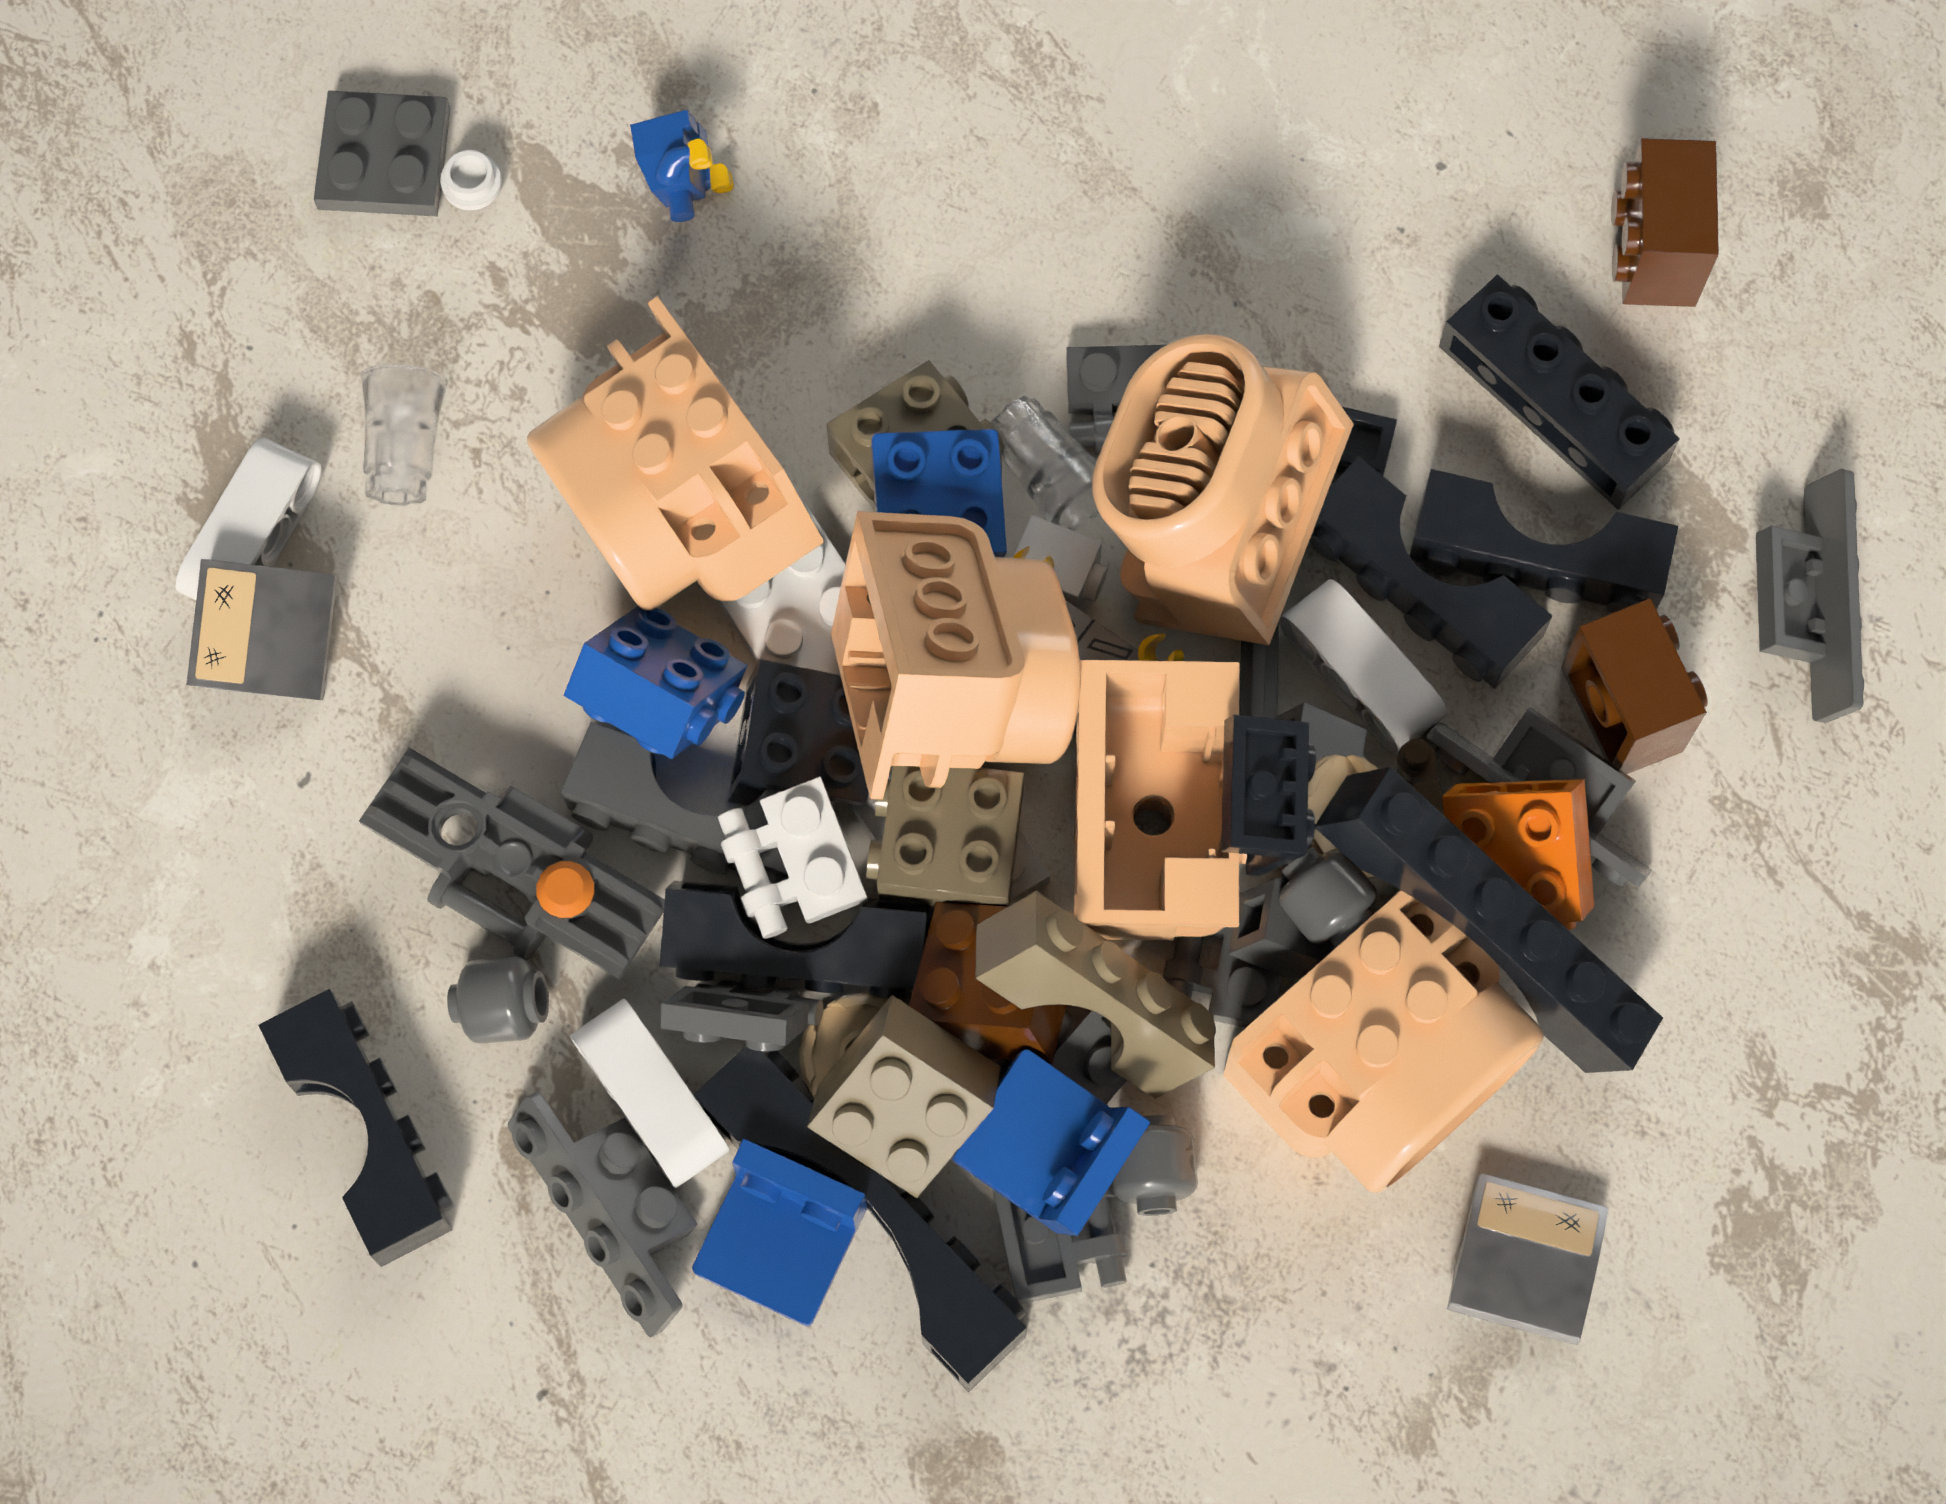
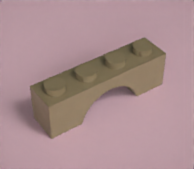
(1049, 957)

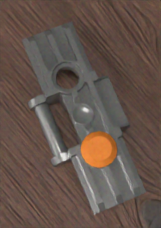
(526, 845)

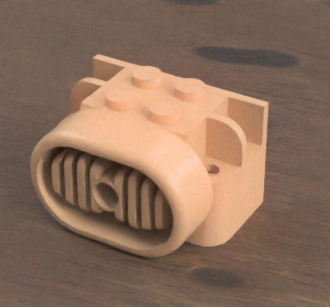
(673, 476)
(1217, 484)
(955, 651)
(1156, 744)
(1384, 1045)

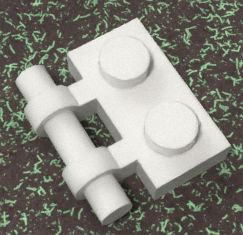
(812, 851)

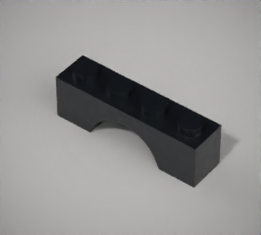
(1468, 533)
(1482, 625)
(711, 933)
(392, 1197)

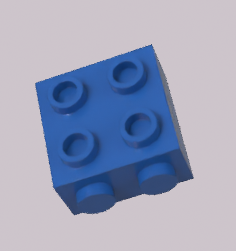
(657, 681)

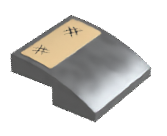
(261, 629)
(1528, 1259)

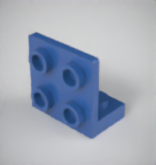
(942, 476)
(1050, 1144)
(780, 1234)

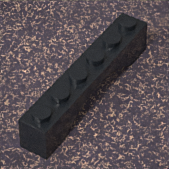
(1414, 847)
(959, 1314)

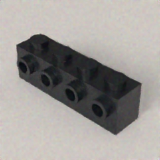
(1559, 390)

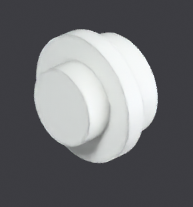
(471, 180)

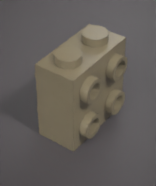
(912, 403)
(948, 839)

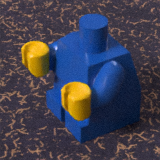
(678, 162)

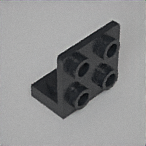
(793, 732)
(1266, 791)

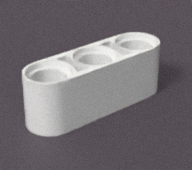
(254, 511)
(1363, 666)
(649, 1093)

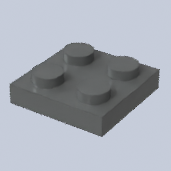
(382, 153)

